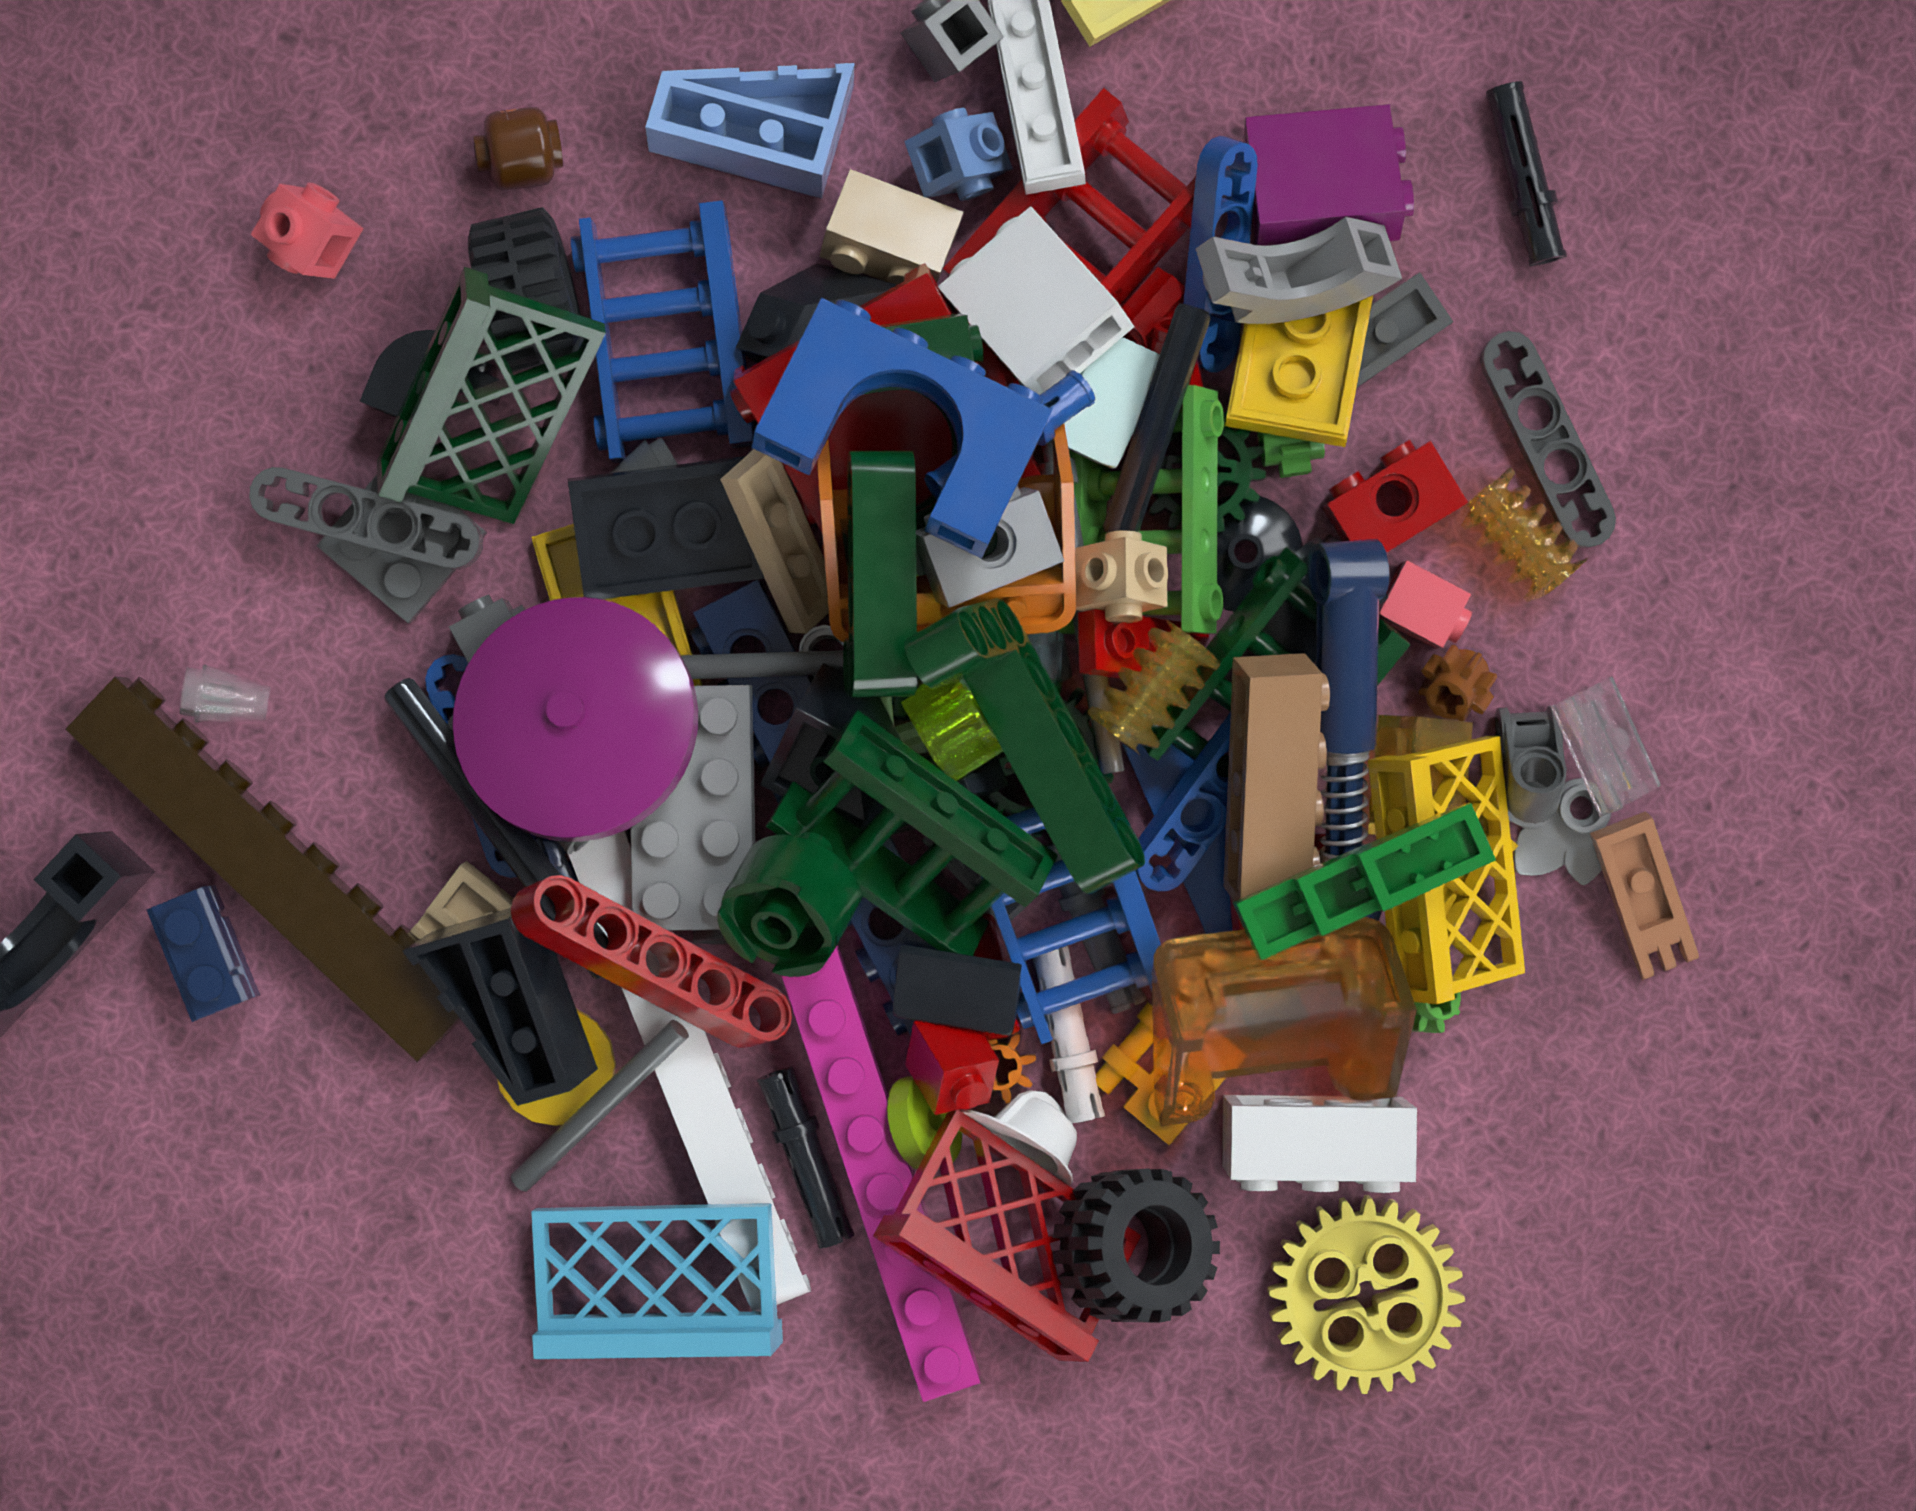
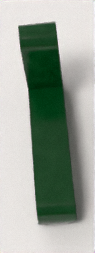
(1036, 733)

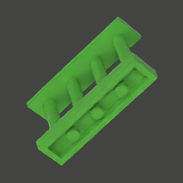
(1201, 597)

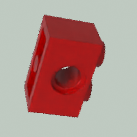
(1428, 491)

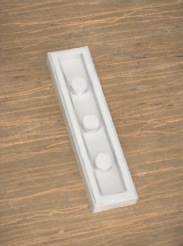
(1037, 95)

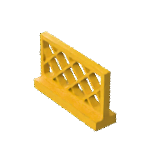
(1420, 926)

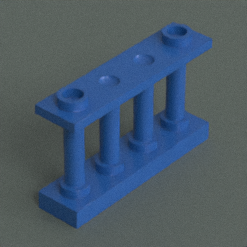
(712, 297)
(1124, 913)

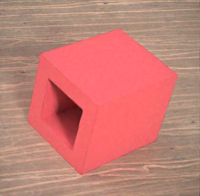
(1425, 606)

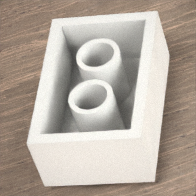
(1319, 1142)

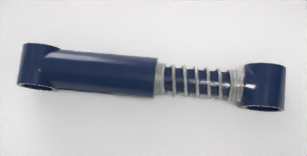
(1347, 586)

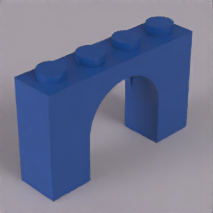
(850, 355)

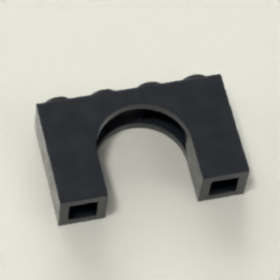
(83, 892)

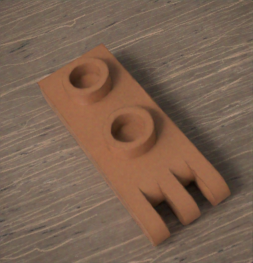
(1643, 892)

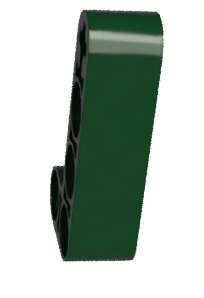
(880, 574)

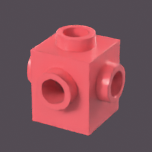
(306, 230)

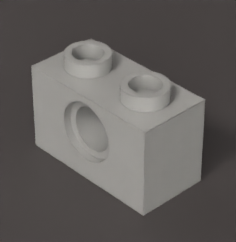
(1023, 548)

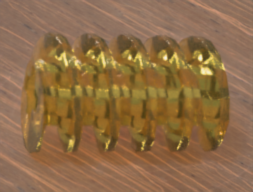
(1521, 536)
(1153, 687)

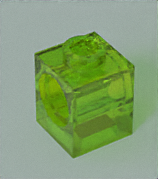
(952, 728)

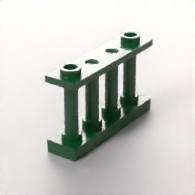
(1273, 584)
(936, 807)

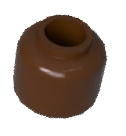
(519, 148)

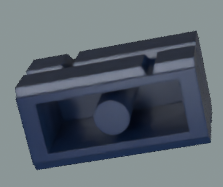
(203, 952)

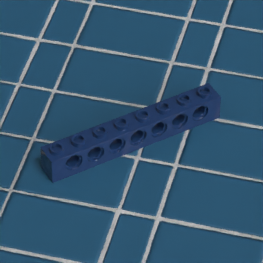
(751, 614)

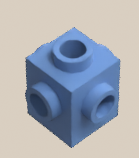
(959, 154)

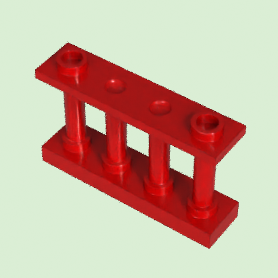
(1103, 132)

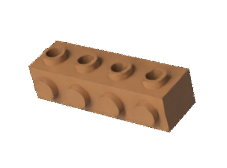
(1273, 770)

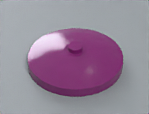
(575, 719)

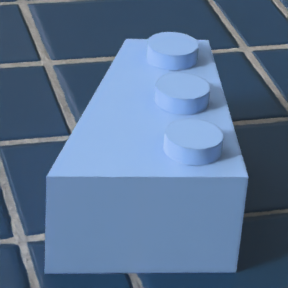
(754, 123)

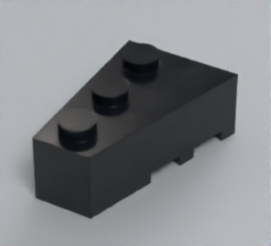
(511, 1002)

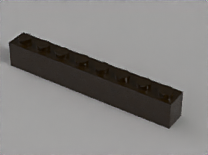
(264, 859)

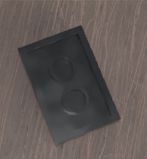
(658, 530)

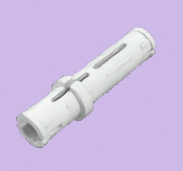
(1070, 1043)

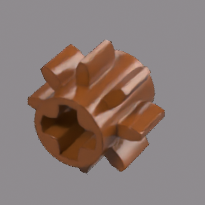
(1457, 683)

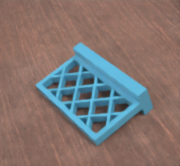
(655, 1334)

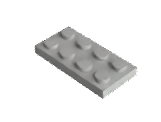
(706, 825)

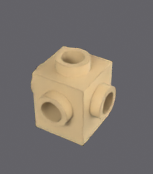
(1131, 578)

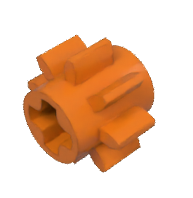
(1014, 1076)

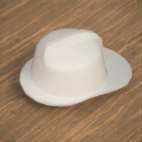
(1036, 1129)

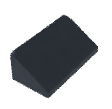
(957, 990)

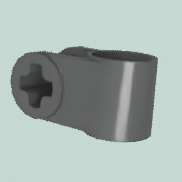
(1535, 754)

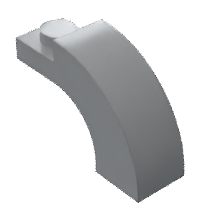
(1300, 276)

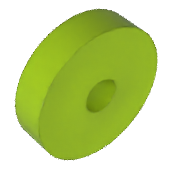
(914, 1122)

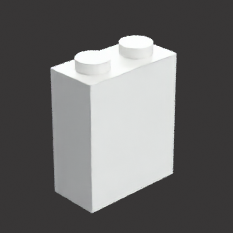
(1035, 303)

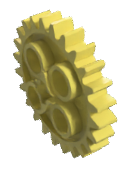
(1376, 1348)

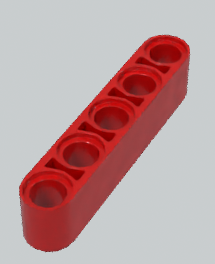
(626, 966)

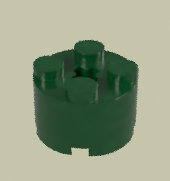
(789, 903)

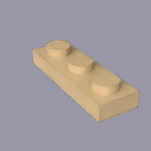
(779, 539)

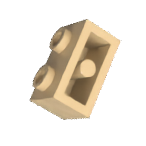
(888, 230)

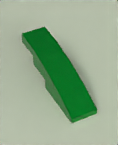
(1364, 881)

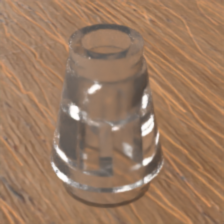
(222, 696)

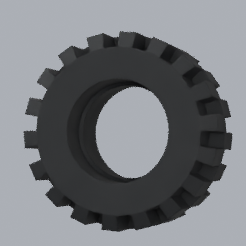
(529, 260)
(1177, 1245)

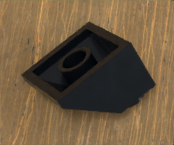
(787, 307)
(811, 736)

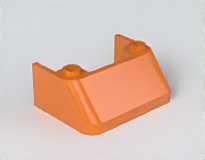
(1040, 601)

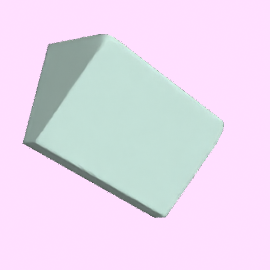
(1120, 388)

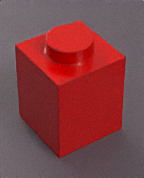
(951, 1066)

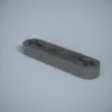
(1557, 435)
(365, 523)

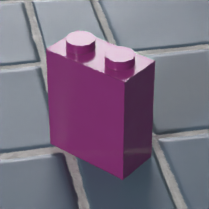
(1327, 169)

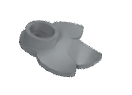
(1560, 839)

